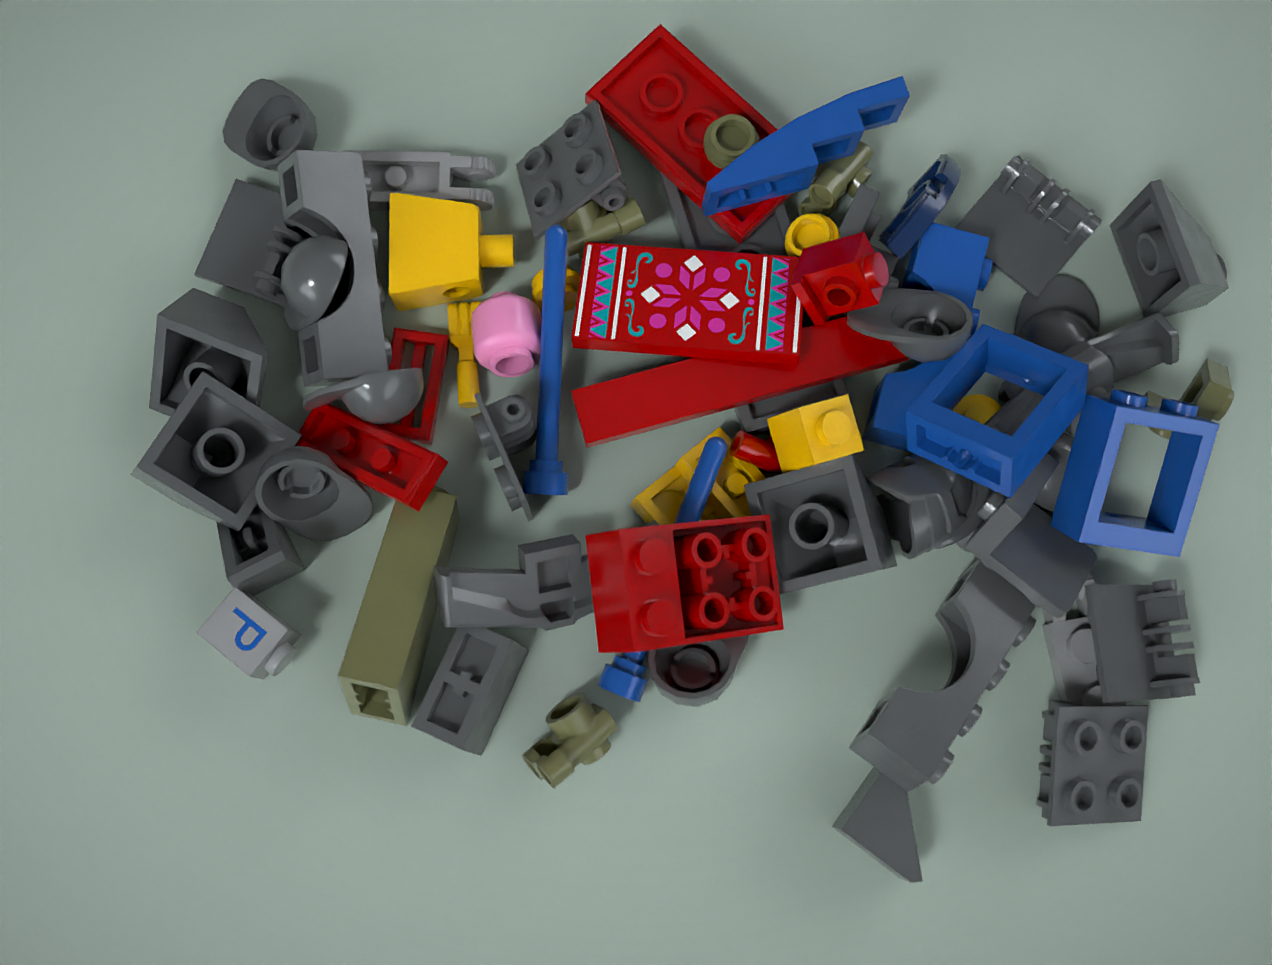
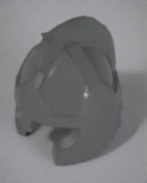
(933, 504)

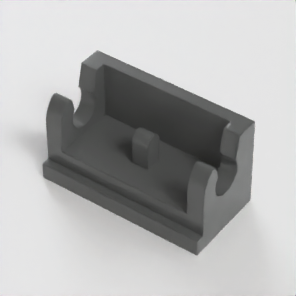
(470, 688)

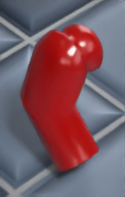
(755, 451)

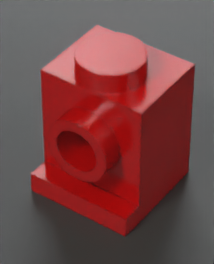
(839, 277)

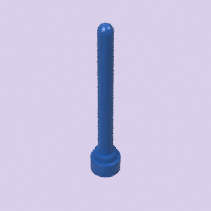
(546, 472)
(626, 672)

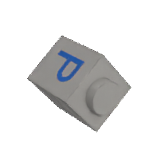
(250, 635)

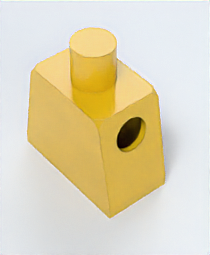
(440, 251)

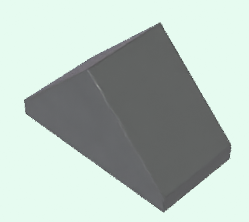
(258, 553)
(882, 825)

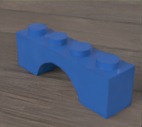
(941, 262)

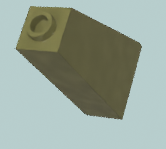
(398, 610)

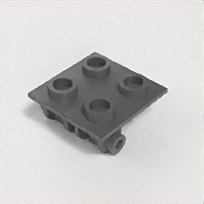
(570, 170)
(1029, 225)
(250, 243)
(505, 430)
(1136, 642)
(1093, 763)

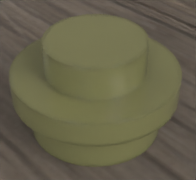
(728, 139)

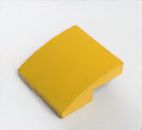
(726, 500)

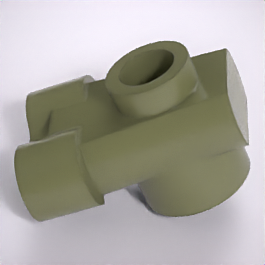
(835, 180)
(598, 224)
(577, 738)

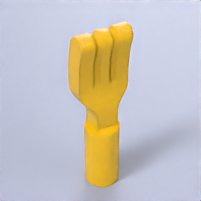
(461, 339)

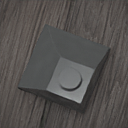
(1167, 254)
(210, 337)
(213, 452)
(823, 524)

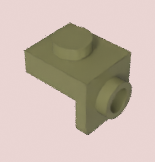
(1208, 390)

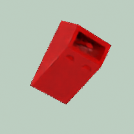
(683, 583)

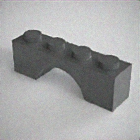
(330, 197)
(914, 729)

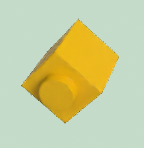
(815, 433)

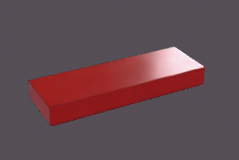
(373, 455)

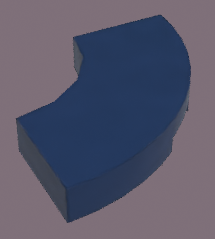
(922, 206)

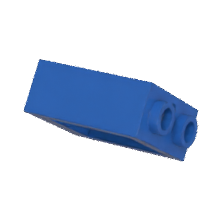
(994, 457)
(1092, 463)

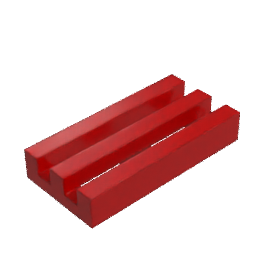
(422, 340)

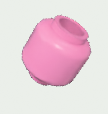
(507, 334)

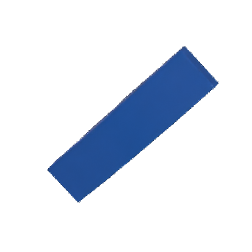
(791, 155)

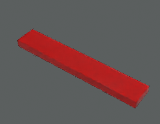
(710, 386)

